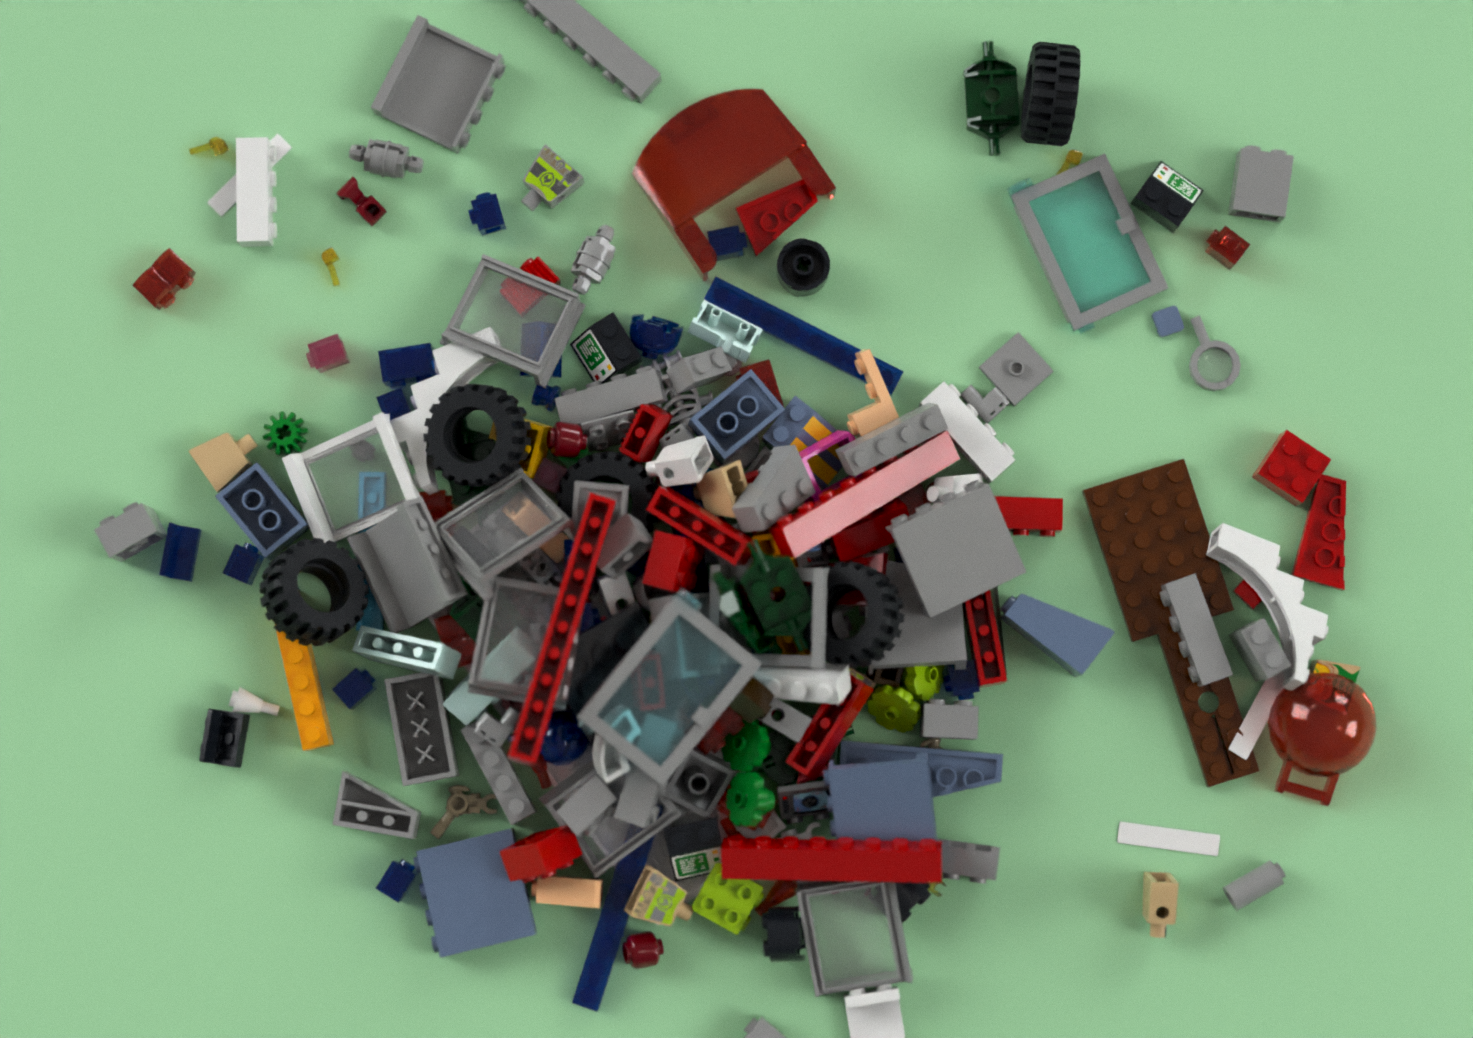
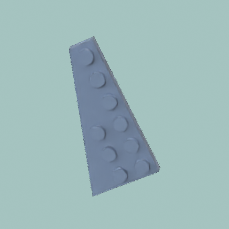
(949, 768)

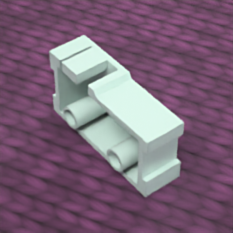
(725, 330)

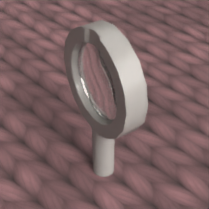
(1214, 362)

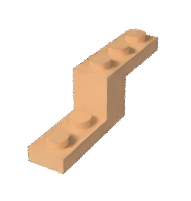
(879, 412)

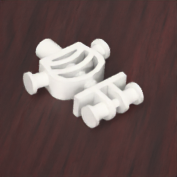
(677, 399)

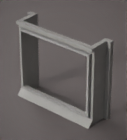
(819, 579)

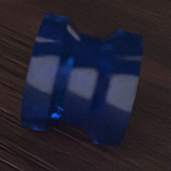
(546, 396)

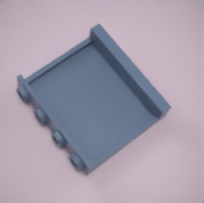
(882, 800)
(472, 895)

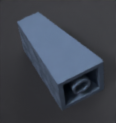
(1057, 633)

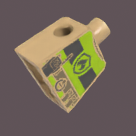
(657, 899)

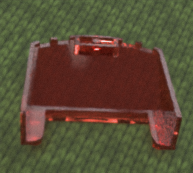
(712, 154)

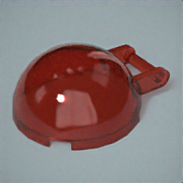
(1321, 732)

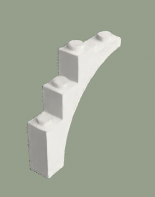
(454, 368)
(1281, 593)

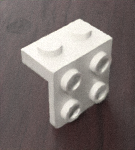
(874, 1013)

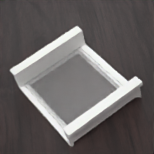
(351, 480)

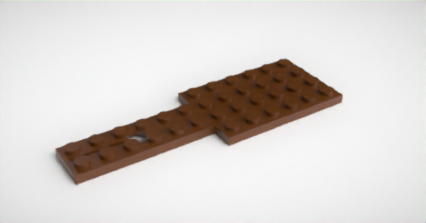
(1148, 538)

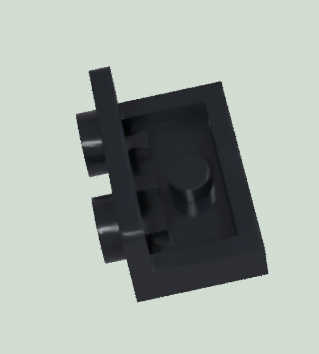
(224, 738)

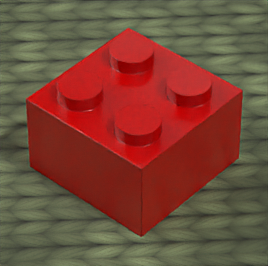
(1291, 468)
(673, 562)
(541, 854)

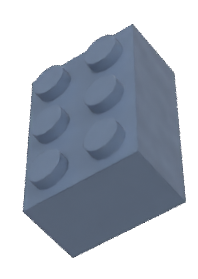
(263, 511)

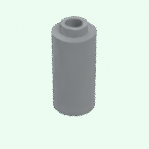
(1254, 884)

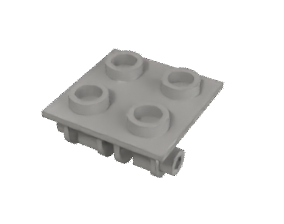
(607, 430)

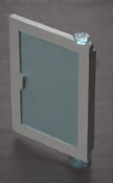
(1087, 242)
(668, 688)

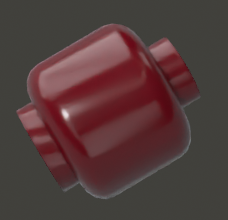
(566, 439)
(642, 950)

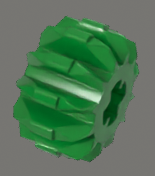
(282, 425)

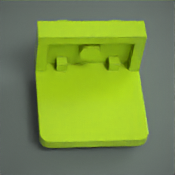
(728, 900)

